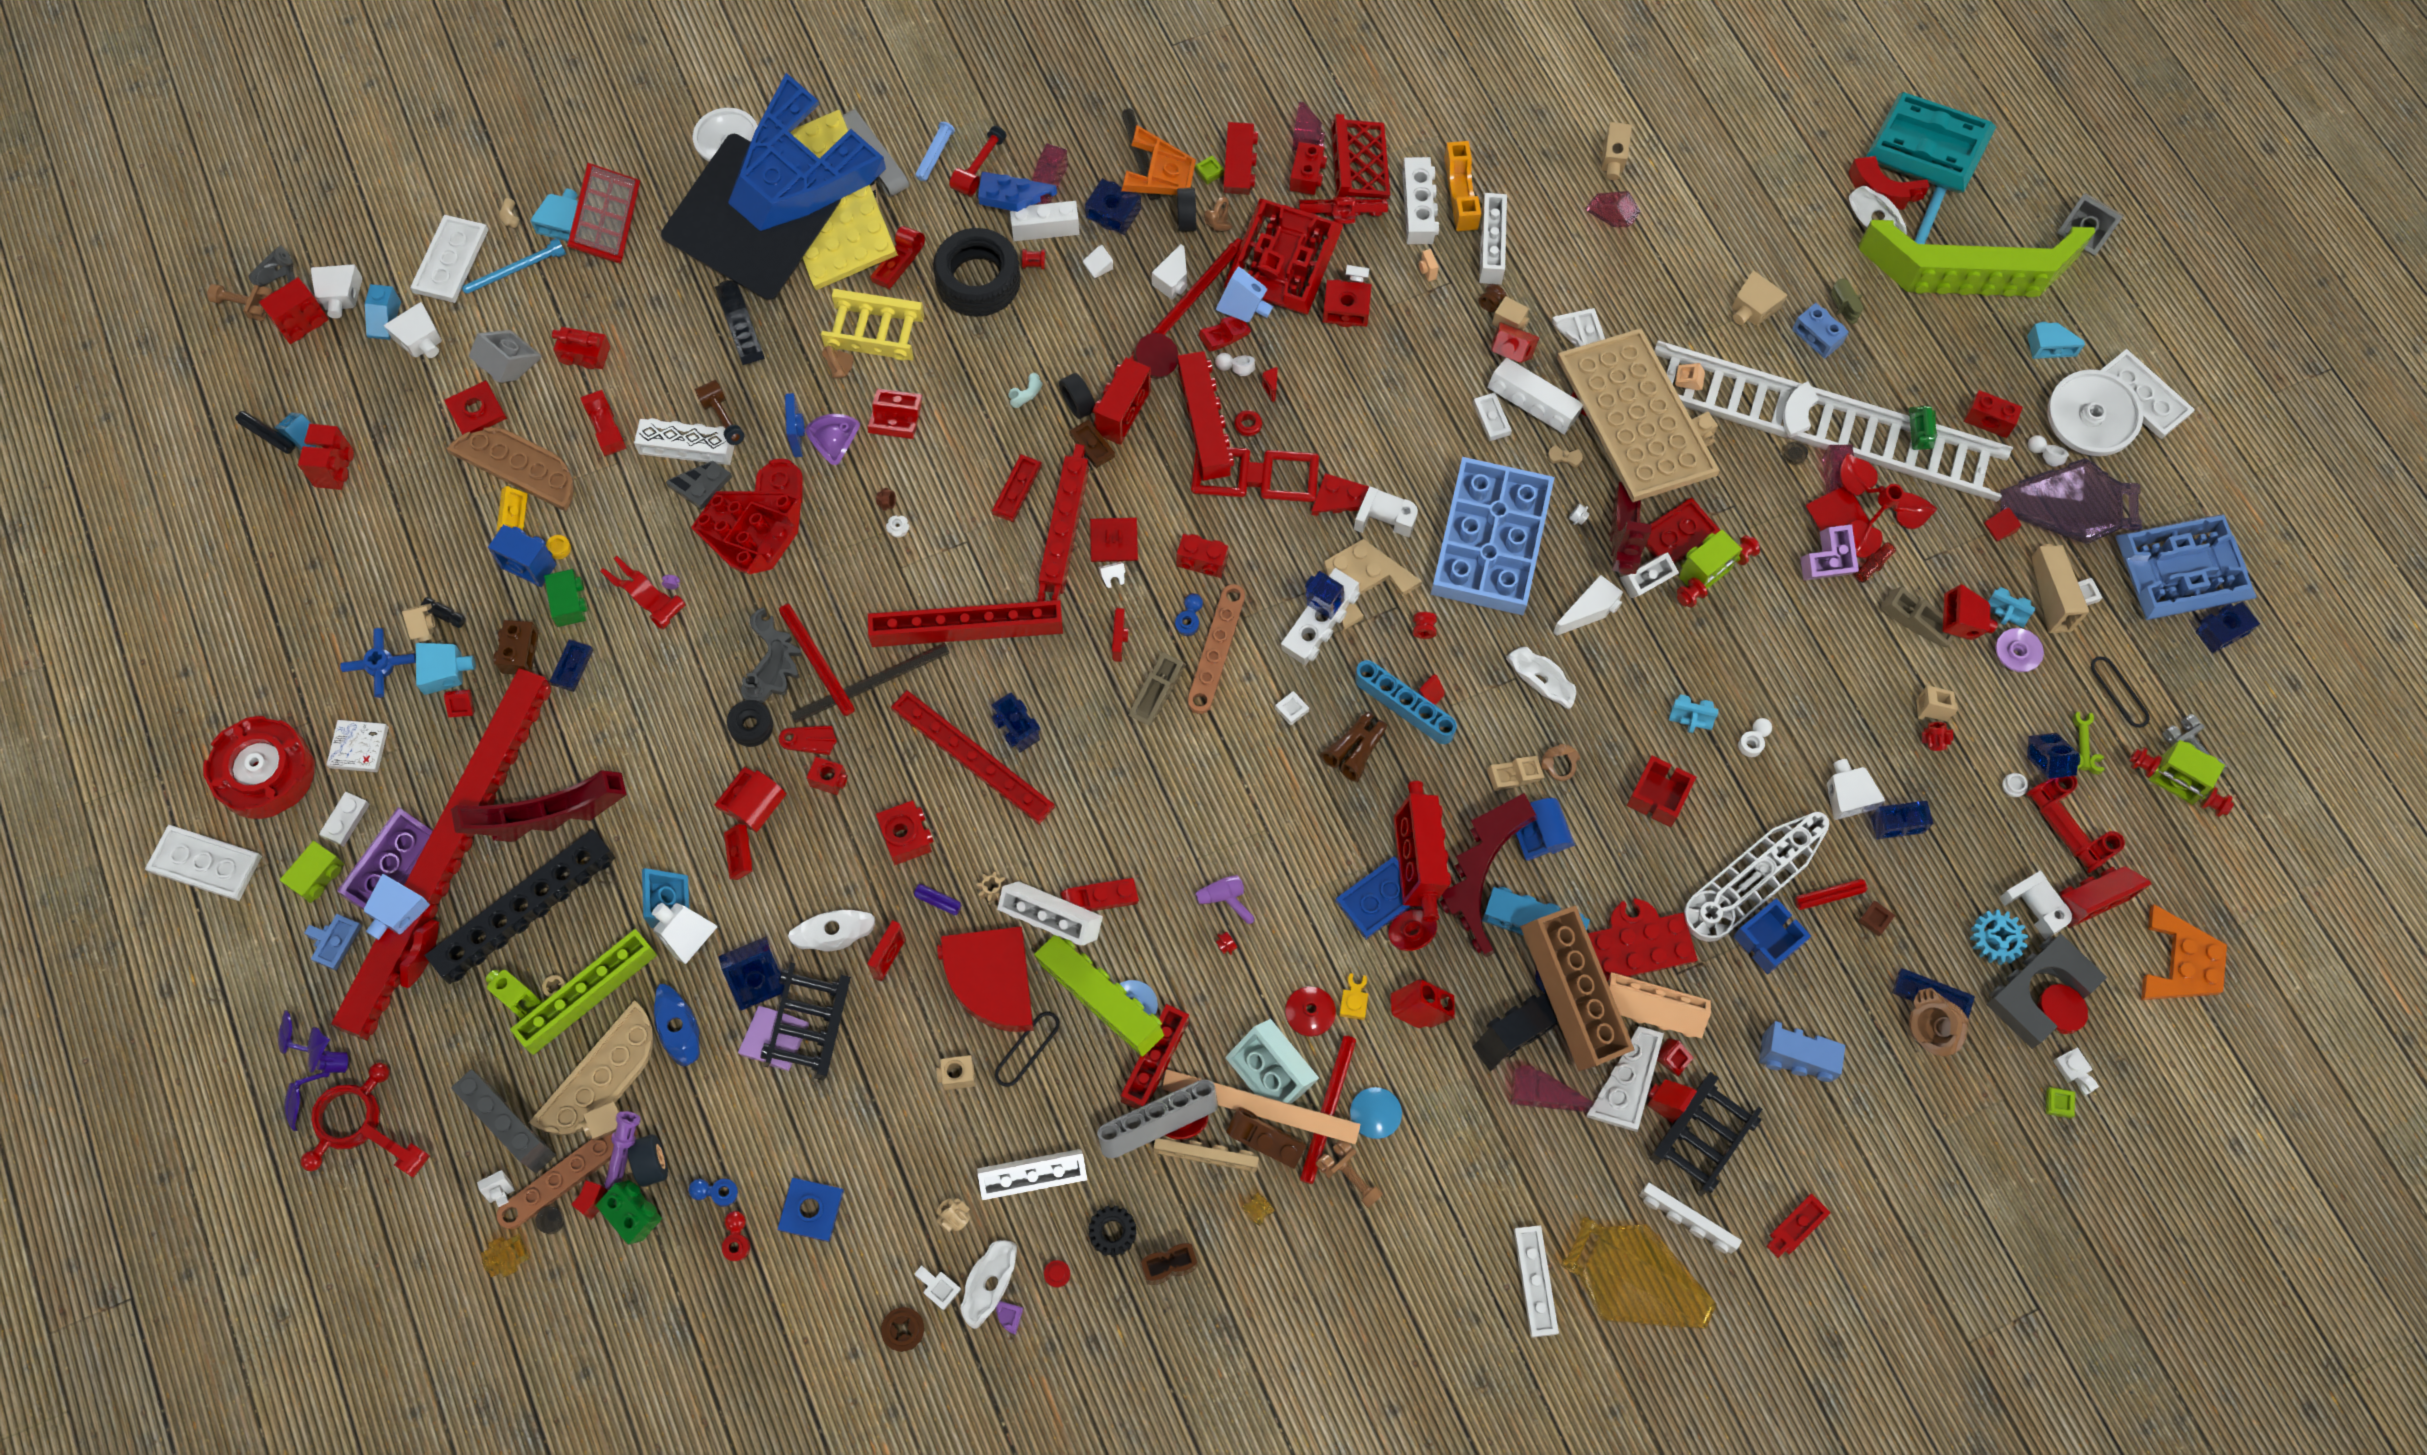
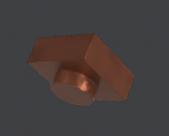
(1876, 918)

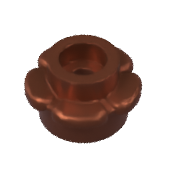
(886, 499)

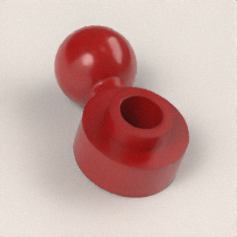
(735, 1222)

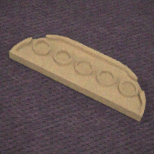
(600, 1075)

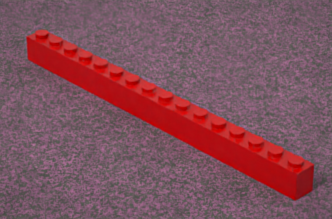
(444, 851)

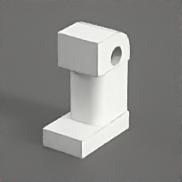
(1388, 509)
(2044, 903)

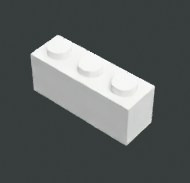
(1045, 221)

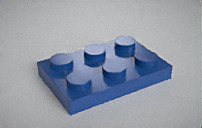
(1374, 899)

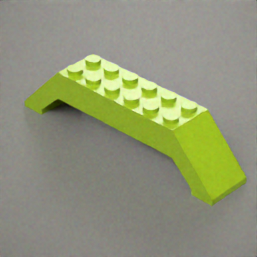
(1969, 268)

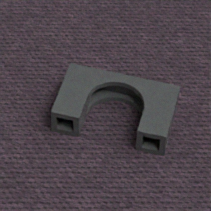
(2014, 1002)
(502, 1122)

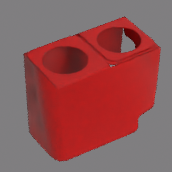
(1412, 1006)

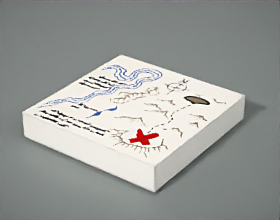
(357, 746)

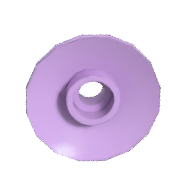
(2025, 644)

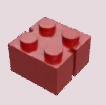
(293, 310)
(326, 465)
(1660, 795)

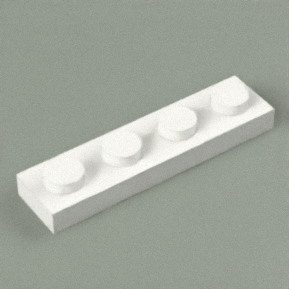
(1698, 1224)
(1536, 1281)

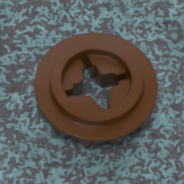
(900, 1317)

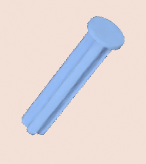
(934, 151)

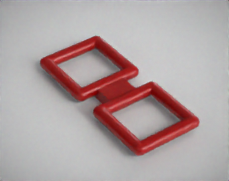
(1259, 475)

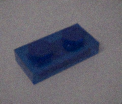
(571, 665)

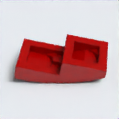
(1224, 334)

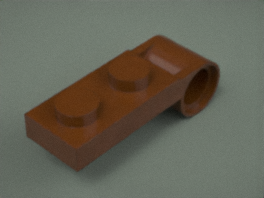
(1265, 1138)

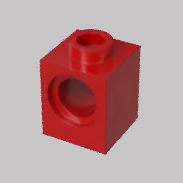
(819, 769)

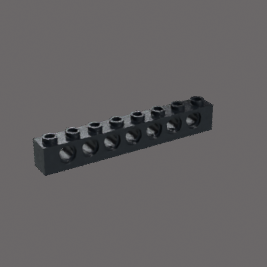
(527, 892)

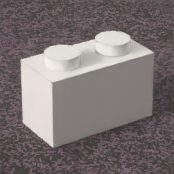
(1649, 575)

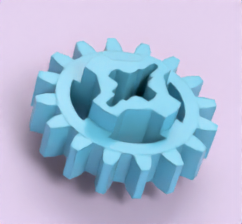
(2004, 929)

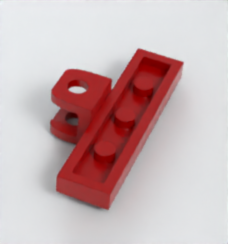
(1343, 208)

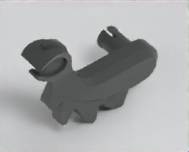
(776, 664)

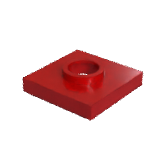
(485, 417)

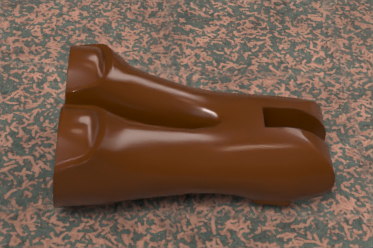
(1355, 763)

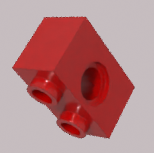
(1993, 414)

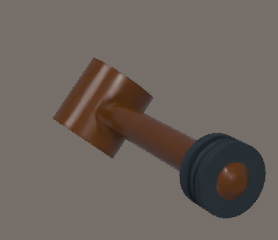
(711, 396)

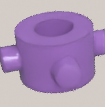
(670, 581)

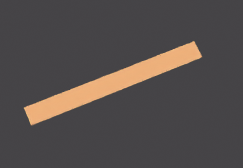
(1272, 1109)

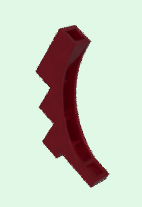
(1494, 831)

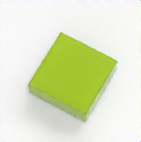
(1209, 170)
(2060, 1102)

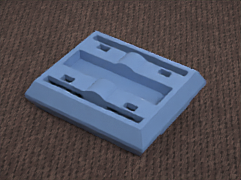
(2185, 568)

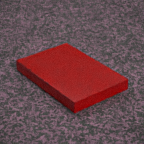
(1680, 531)

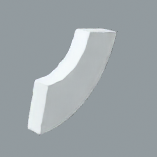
(1797, 409)

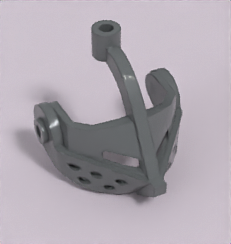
(266, 271)

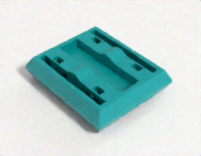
(1929, 140)

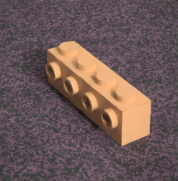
(1660, 1006)

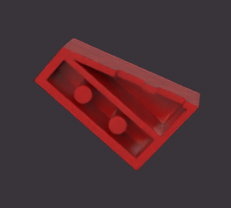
(1240, 158)

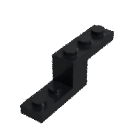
(739, 322)

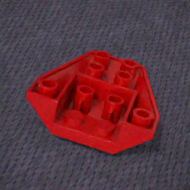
(749, 527)

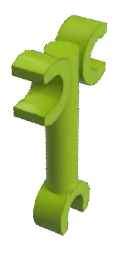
(2086, 762)

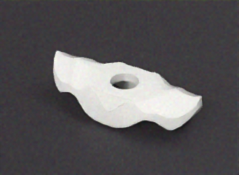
(1866, 202)
(1556, 687)
(812, 932)
(998, 1263)

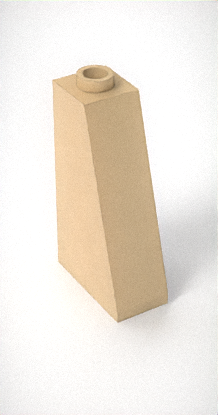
(2058, 589)

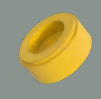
(558, 546)

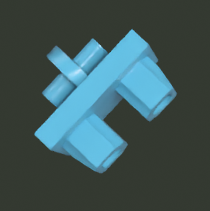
(2009, 608)
(1693, 714)

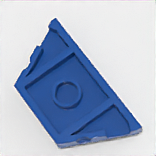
(1011, 192)

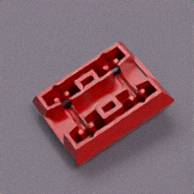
(1296, 239)

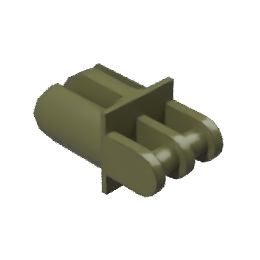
(1847, 301)

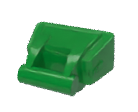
(1923, 427)

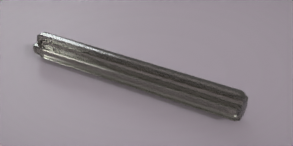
(1140, 154)

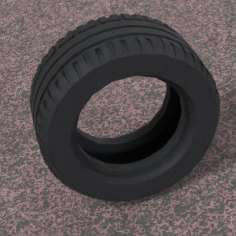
(977, 244)

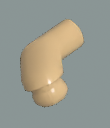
(506, 214)

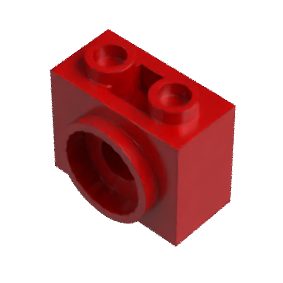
(1350, 293)
(905, 818)

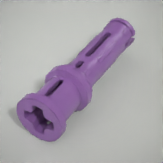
(622, 1140)

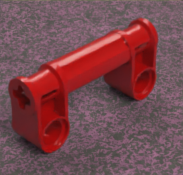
(2092, 854)

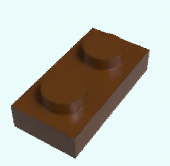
(1096, 447)

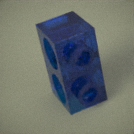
(2053, 755)
(1902, 819)

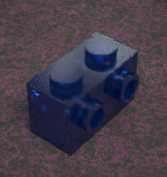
(1012, 718)

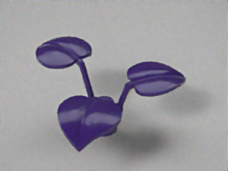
(324, 1060)

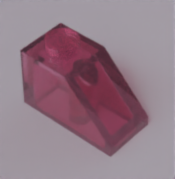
(1307, 128)
(1614, 208)
(1831, 464)

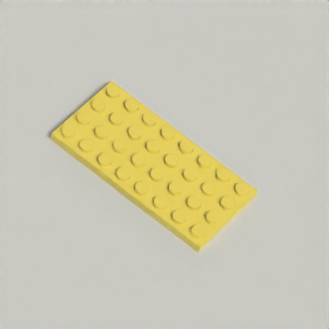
(856, 230)

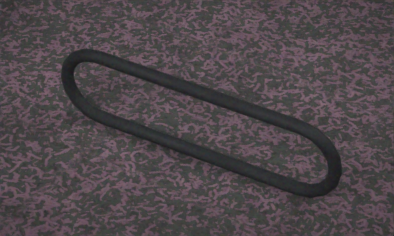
(2112, 696)
(1034, 1056)

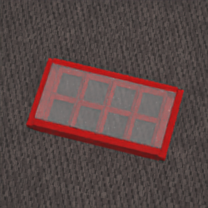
(603, 213)

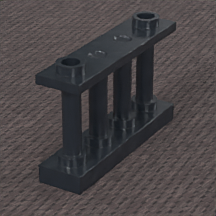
(825, 1039)
(1695, 1111)

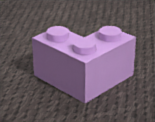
(1837, 555)

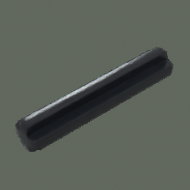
(265, 432)

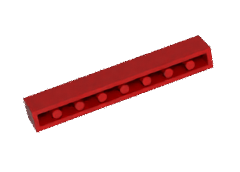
(965, 623)

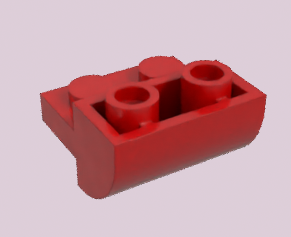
(751, 798)

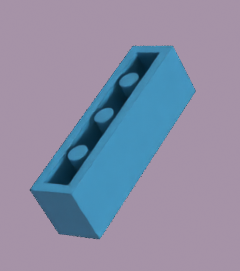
(1512, 911)

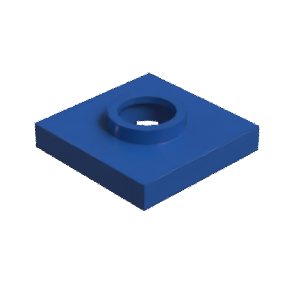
(794, 425)
(822, 1224)

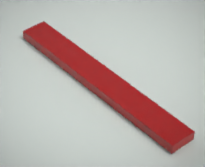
(973, 757)

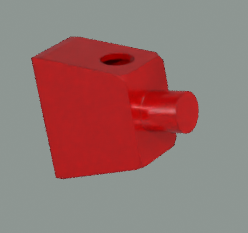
(1514, 343)
(1966, 614)

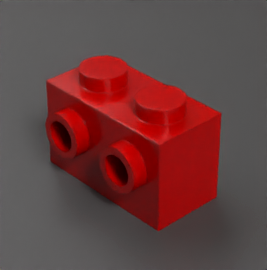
(1307, 168)
(1202, 555)

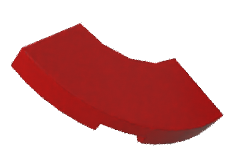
(415, 962)

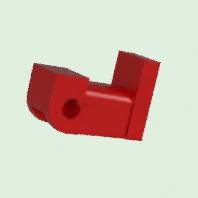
(602, 419)

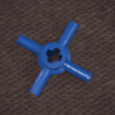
(378, 662)

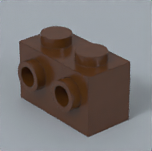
(516, 646)

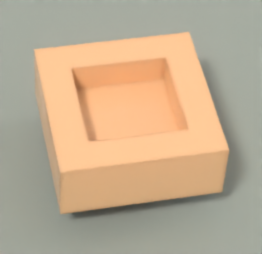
(1428, 265)

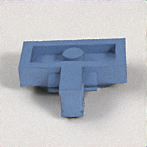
(333, 941)

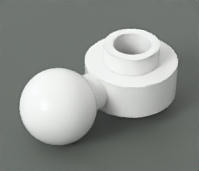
(1241, 365)
(2052, 454)
(1761, 728)

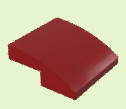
(895, 413)
(1836, 509)

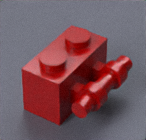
(581, 347)

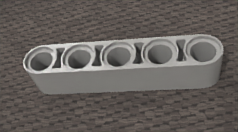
(890, 180)
(1157, 1118)

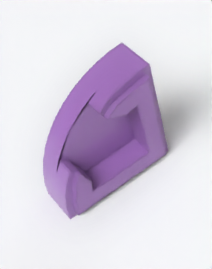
(1009, 1316)

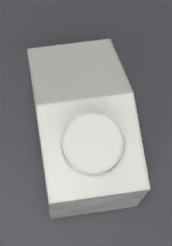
(1171, 274)

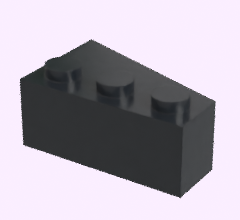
(1516, 1030)

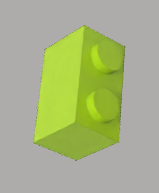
(312, 872)

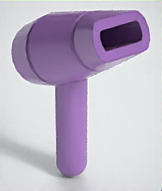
(1226, 890)

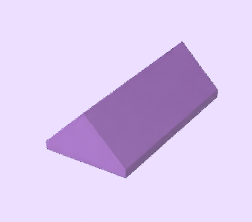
(391, 854)

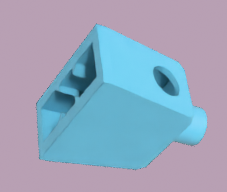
(556, 215)
(440, 666)

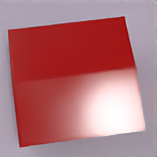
(588, 1198)

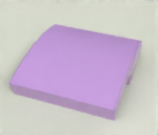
(760, 1032)

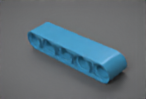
(1408, 712)

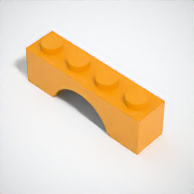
(1464, 202)

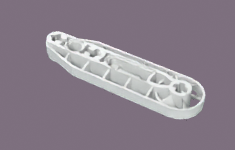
(1766, 866)

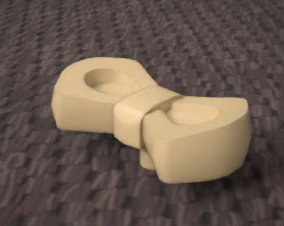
(1573, 458)

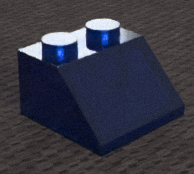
(752, 973)

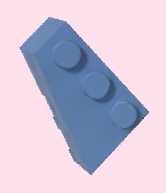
(1801, 1053)

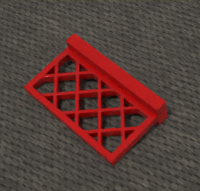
(1342, 157)

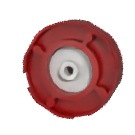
(259, 767)

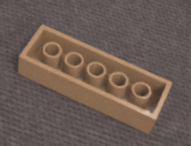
(1577, 988)

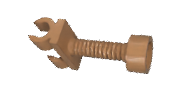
(217, 294)
(1345, 1151)

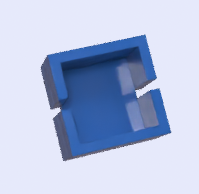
(1768, 937)

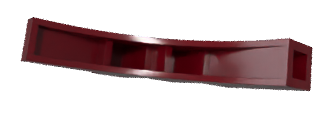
(1627, 533)
(544, 813)

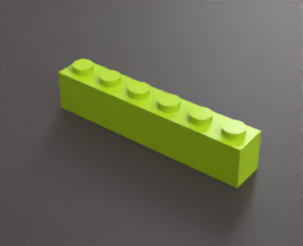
(583, 992)
(1100, 995)

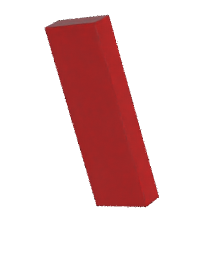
(1017, 488)

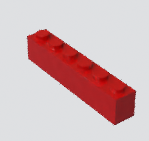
(1204, 415)

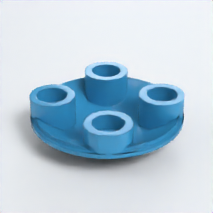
(1376, 1112)

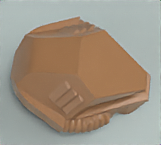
(1938, 1023)

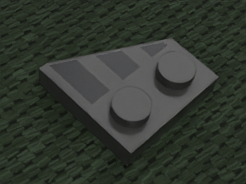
(700, 483)

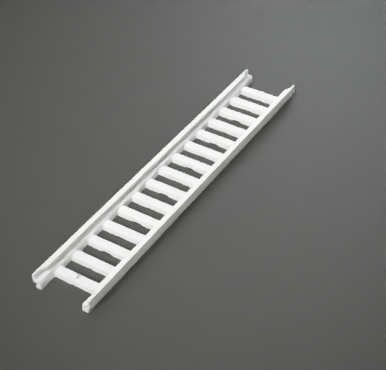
(1834, 401)

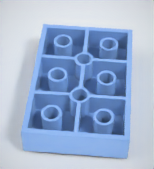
(1492, 536)

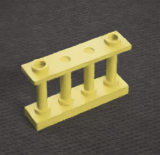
(876, 305)

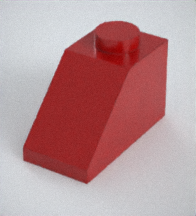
(1670, 1099)

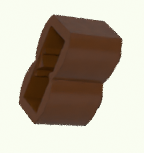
(1175, 1262)

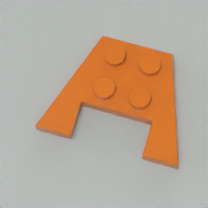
(1167, 168)
(2195, 961)

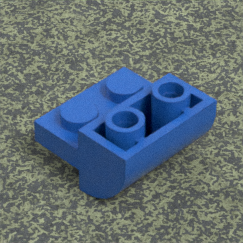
(1546, 833)

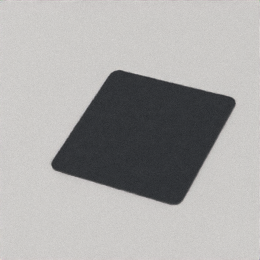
(726, 241)

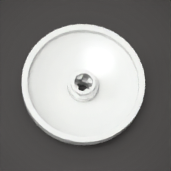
(2095, 412)

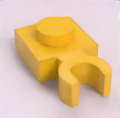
(1353, 1000)

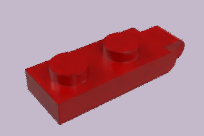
(1797, 1226)

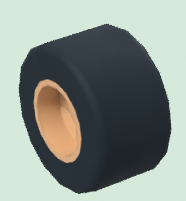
(648, 1160)

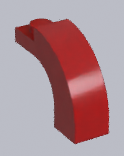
(1867, 173)

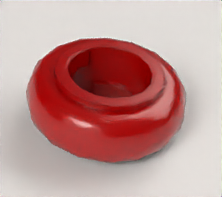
(1248, 415)

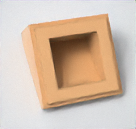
(1690, 376)

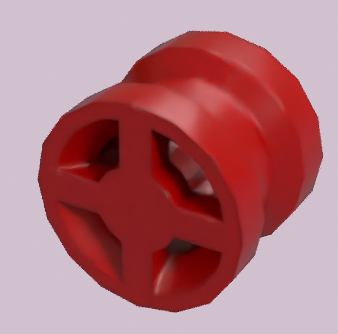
(1424, 625)

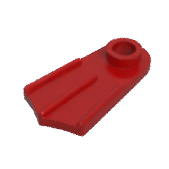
(809, 739)

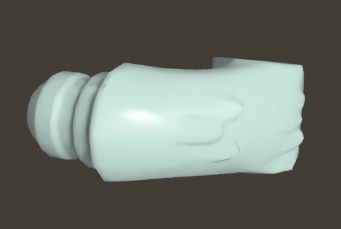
(1019, 397)

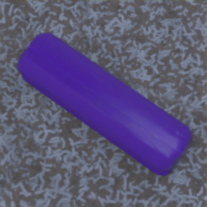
(937, 899)

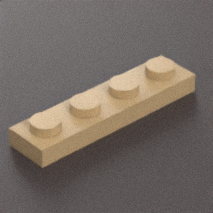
(1217, 1155)

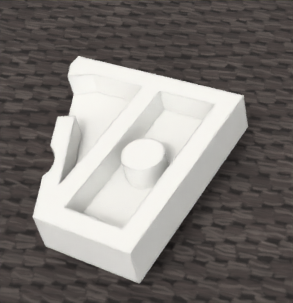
(1580, 327)

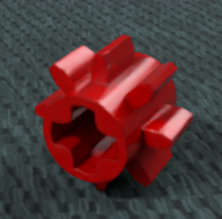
(1937, 736)

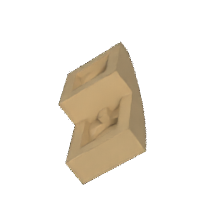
(1516, 773)

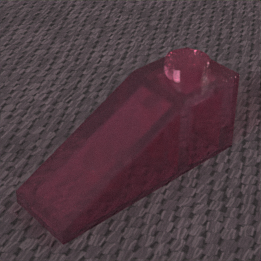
(1050, 168)
(1539, 1089)

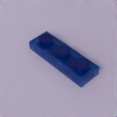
(1909, 983)

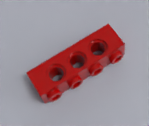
(1154, 1063)

